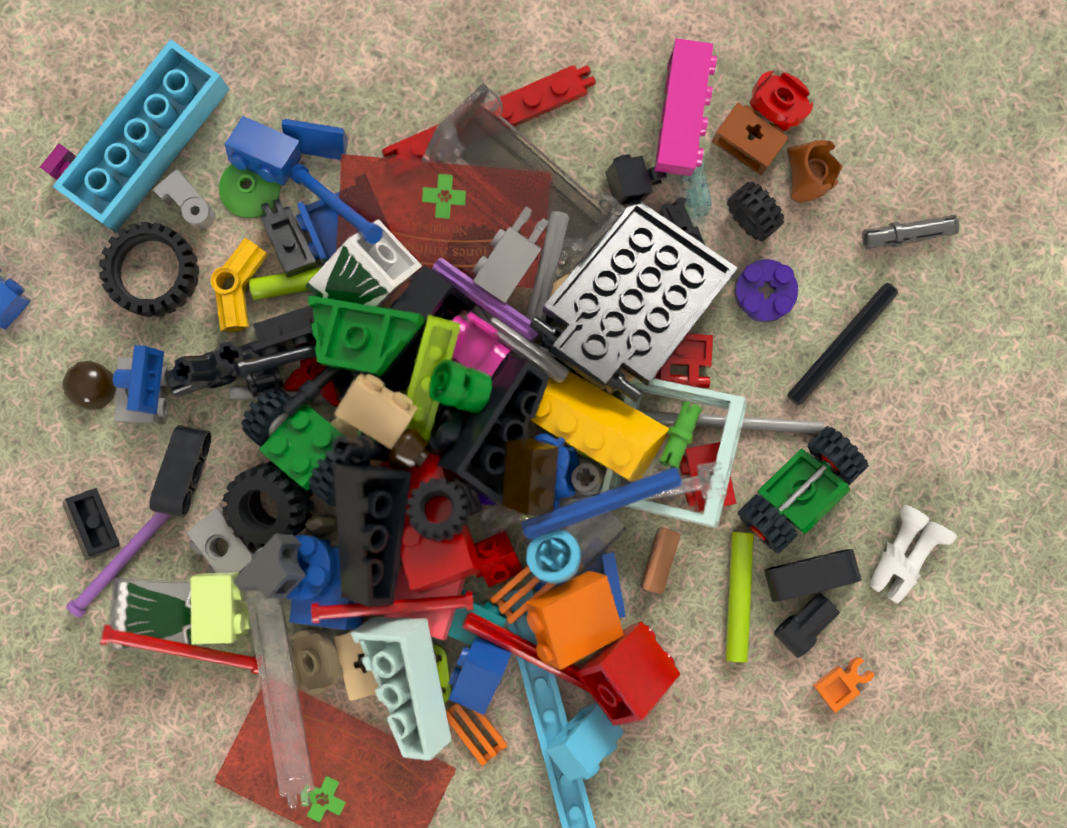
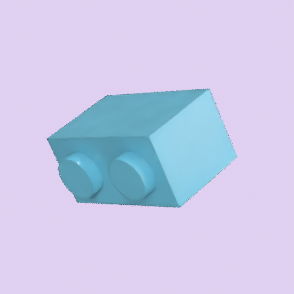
(584, 743)

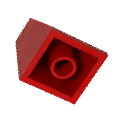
(629, 675)

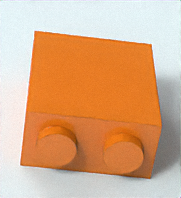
(574, 619)

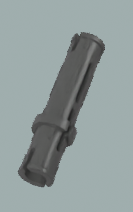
(898, 233)

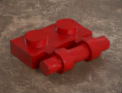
(693, 352)

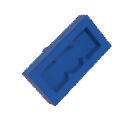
(142, 379)

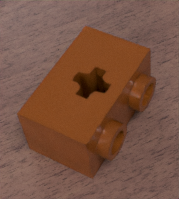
(754, 153)

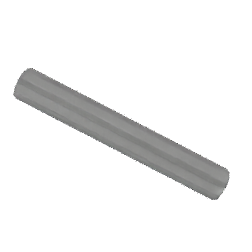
(548, 264)

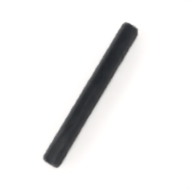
(842, 344)

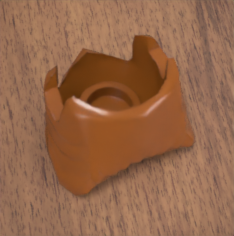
(813, 169)

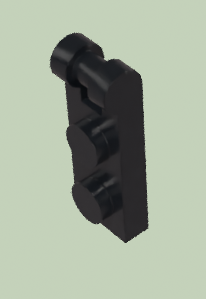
(448, 430)

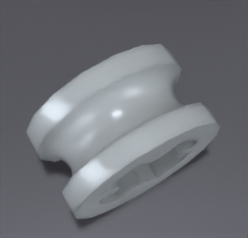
(580, 472)

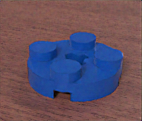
(319, 574)

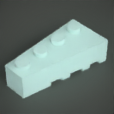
(407, 681)

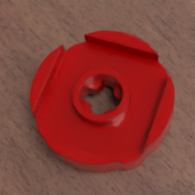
(783, 113)

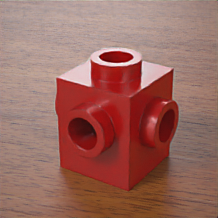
(497, 559)

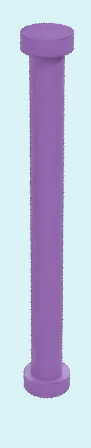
(123, 557)

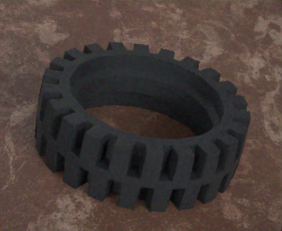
(127, 241)

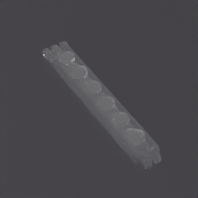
(281, 698)

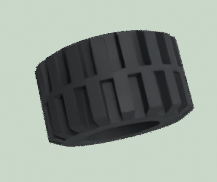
(247, 513)

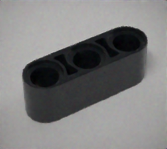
(180, 471)
(812, 575)

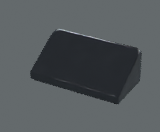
(90, 523)

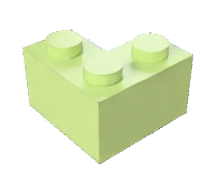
(217, 609)

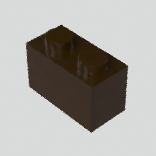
(530, 476)

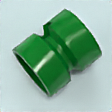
(459, 386)

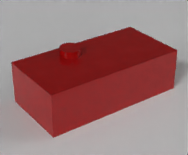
(430, 562)

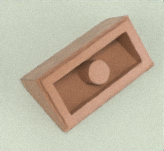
(660, 560)

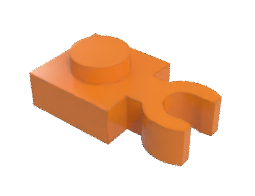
(838, 687)

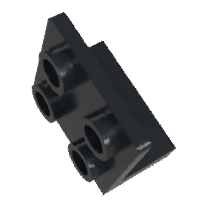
(284, 332)

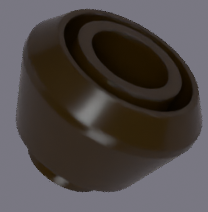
(408, 450)

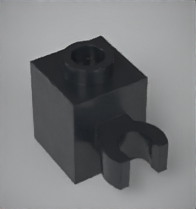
(631, 179)

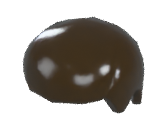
(89, 385)

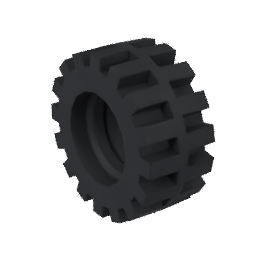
(755, 211)
(423, 495)

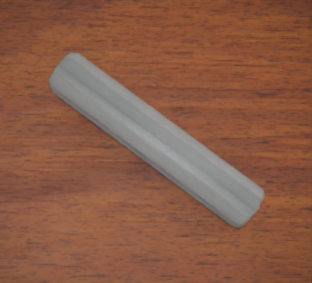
(530, 351)

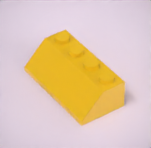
(600, 426)

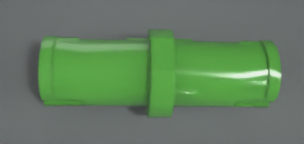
(680, 435)

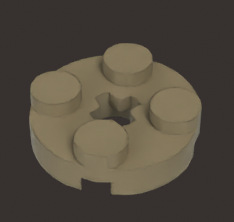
(326, 669)

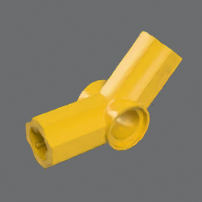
(232, 302)

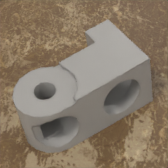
(192, 204)

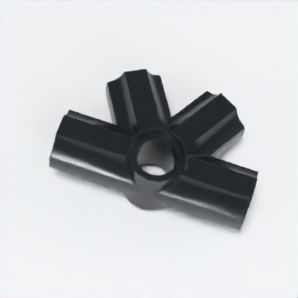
(208, 370)

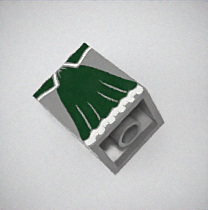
(151, 609)

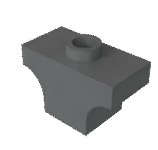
(273, 568)

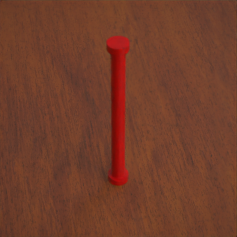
(400, 606)
(134, 640)

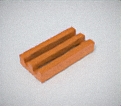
(505, 607)
(491, 751)

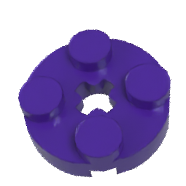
(779, 302)

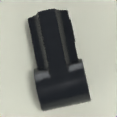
(801, 630)

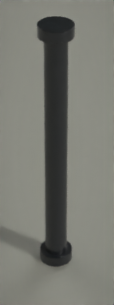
(273, 360)

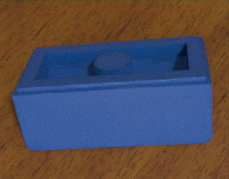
(317, 138)

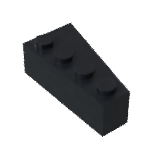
(480, 448)
(370, 530)

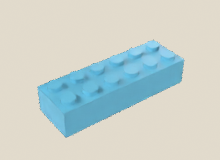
(142, 136)

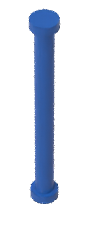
(370, 231)

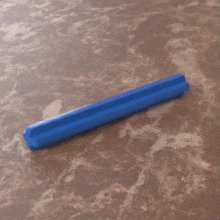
(602, 503)

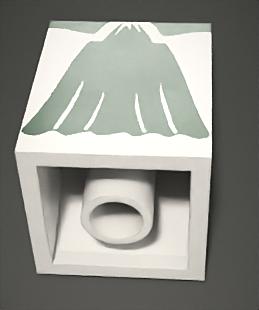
(365, 271)

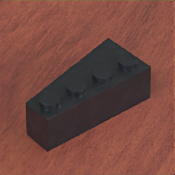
(425, 296)

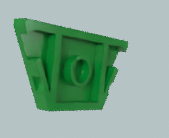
(360, 335)

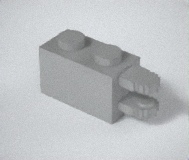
(509, 259)

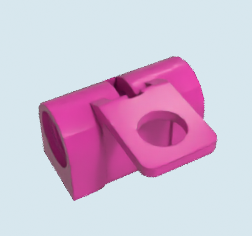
(478, 345)

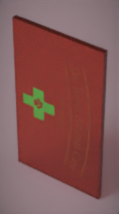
(443, 207)
(354, 768)

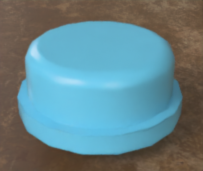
(554, 556)

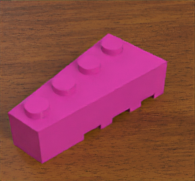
(684, 107)

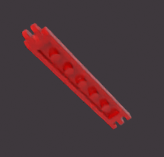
(518, 107)

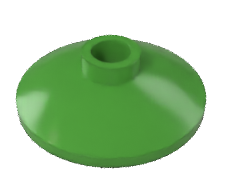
(246, 202)

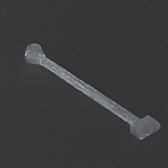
(701, 482)

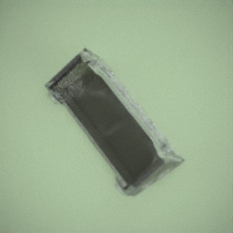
(482, 137)

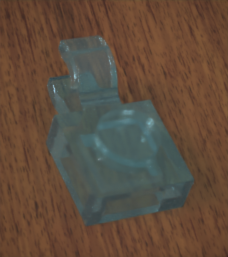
(698, 194)

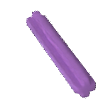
(484, 299)

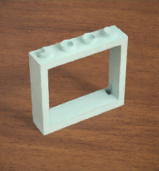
(736, 411)

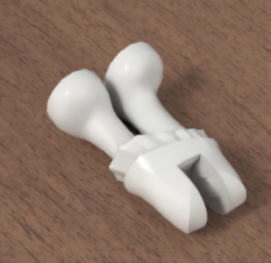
(894, 560)

